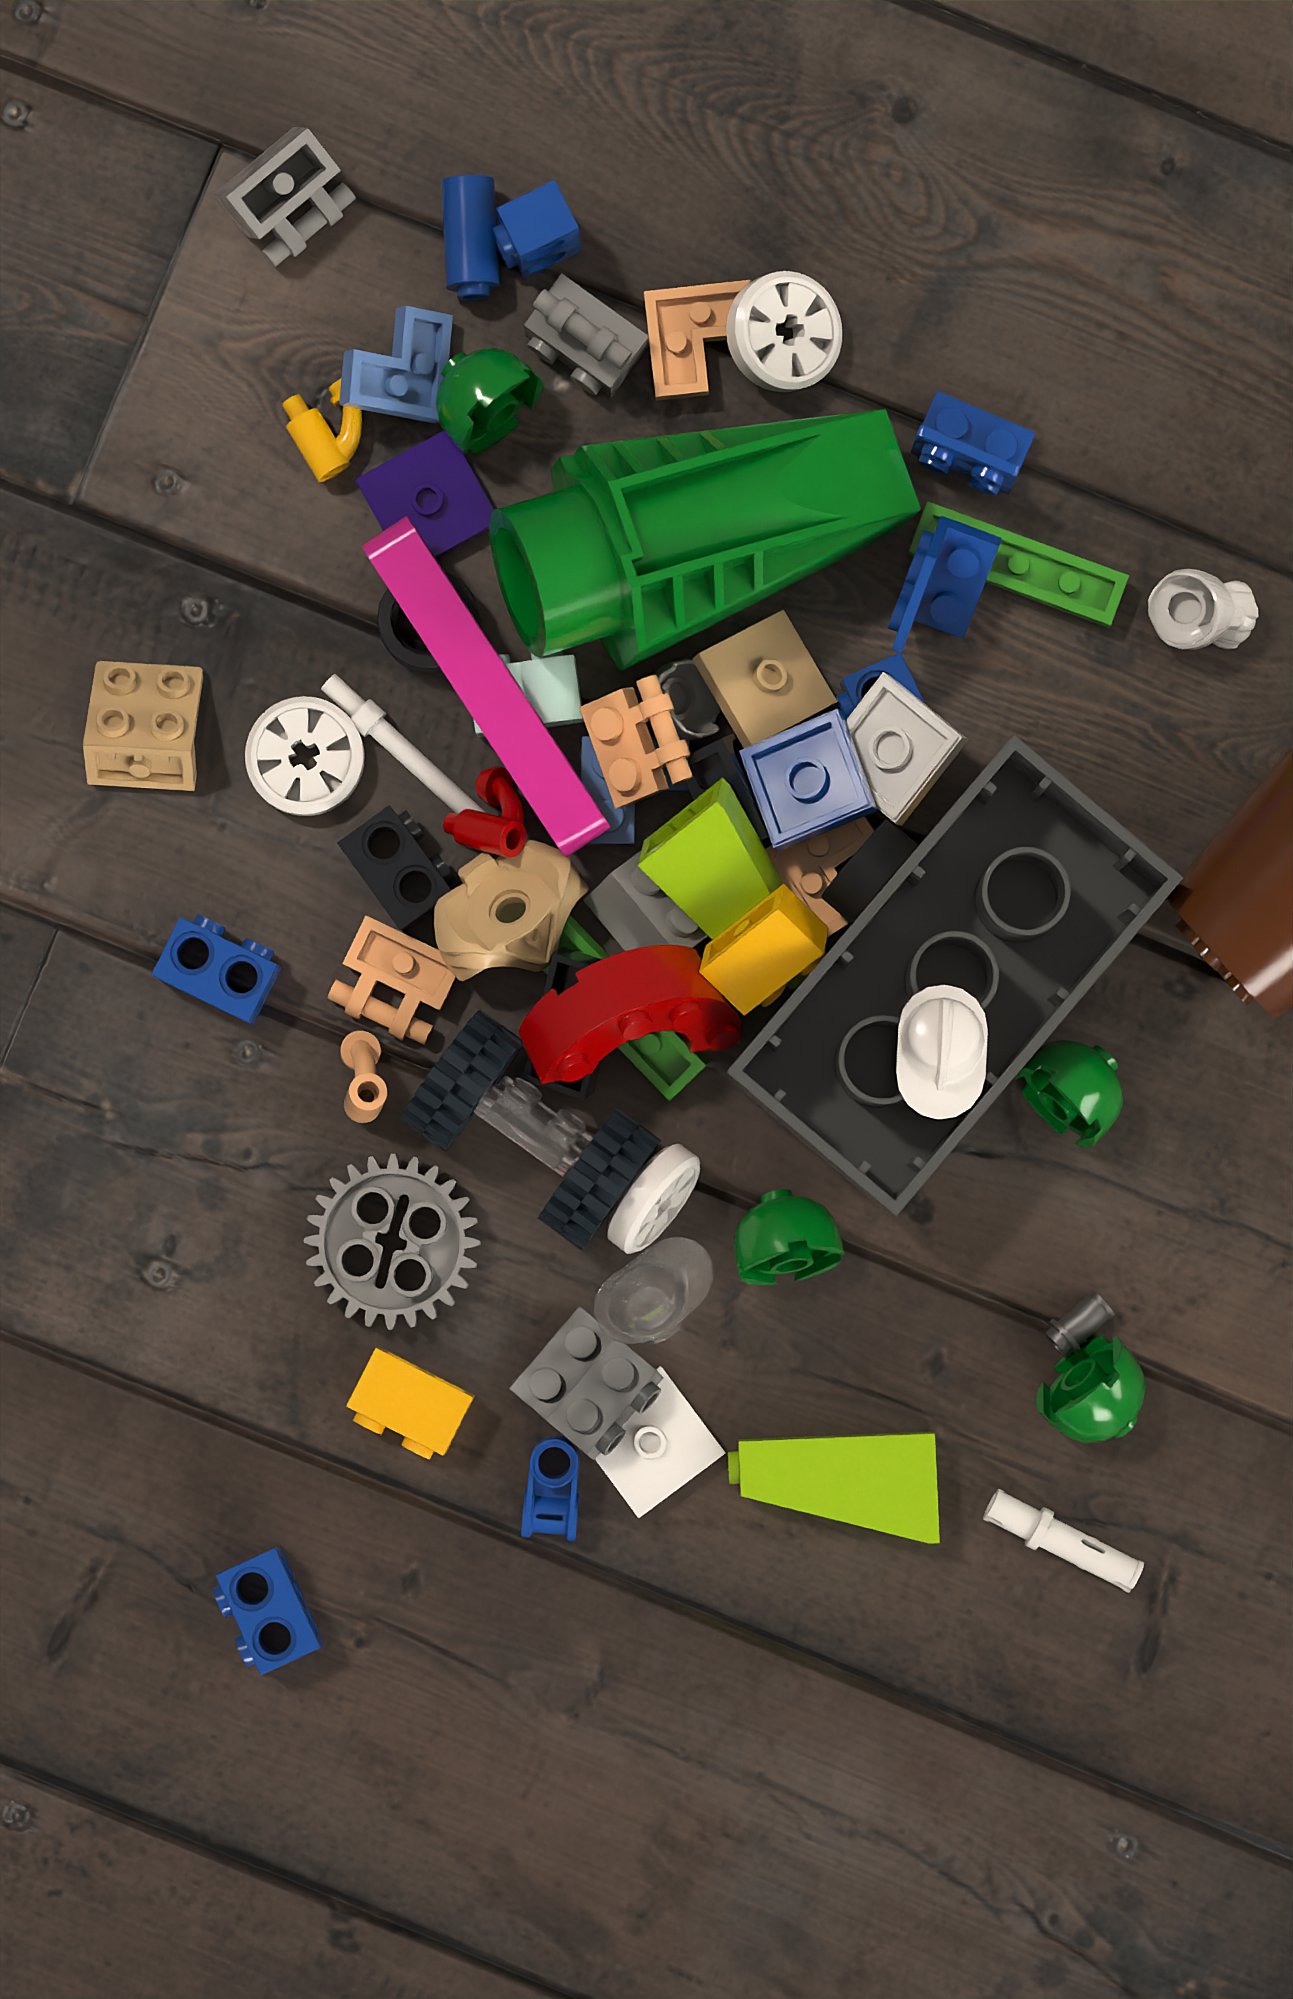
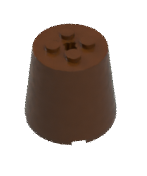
(1241, 895)

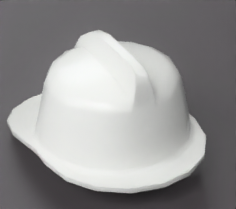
(941, 1051)

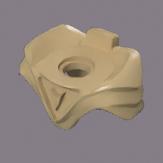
(507, 911)

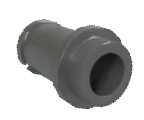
(1078, 1324)

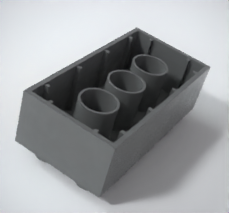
(1007, 898)

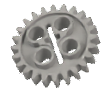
(344, 1227)

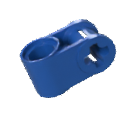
(552, 1493)

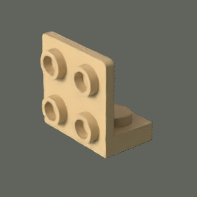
(142, 726)

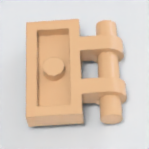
(625, 745)
(402, 964)

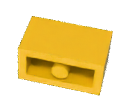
(765, 950)
(409, 1402)

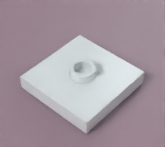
(900, 746)
(660, 1450)

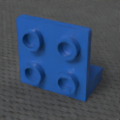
(971, 444)
(944, 580)

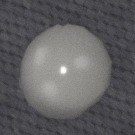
(692, 700)

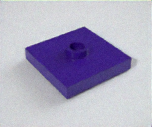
(435, 492)

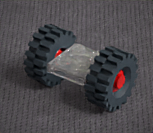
(468, 1084)

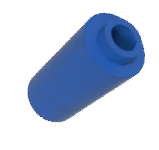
(469, 236)

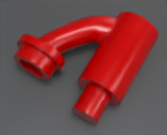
(488, 832)

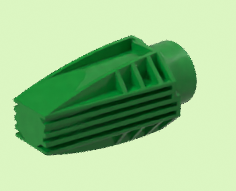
(692, 528)

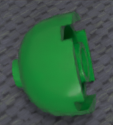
(483, 395)
(1074, 1089)
(786, 1237)
(1095, 1392)

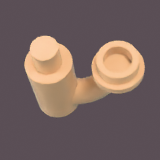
(367, 1090)

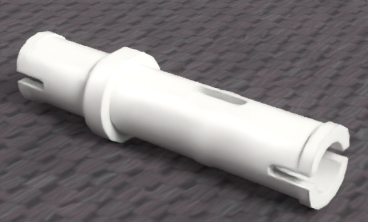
(1044, 1531)

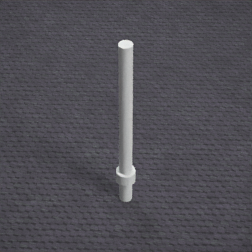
(370, 720)

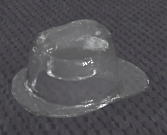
(654, 1292)

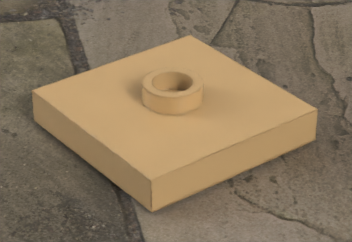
(764, 680)

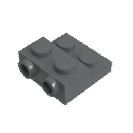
(588, 1385)

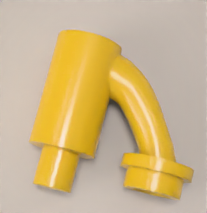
(315, 440)

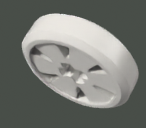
(754, 338)
(313, 724)
(653, 1198)

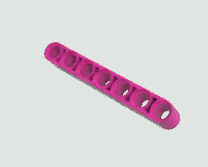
(486, 686)

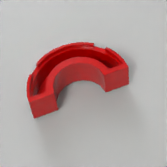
(624, 1001)

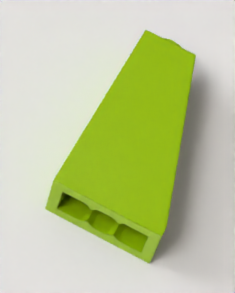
(712, 862)
(856, 1479)

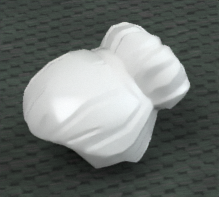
(1198, 609)

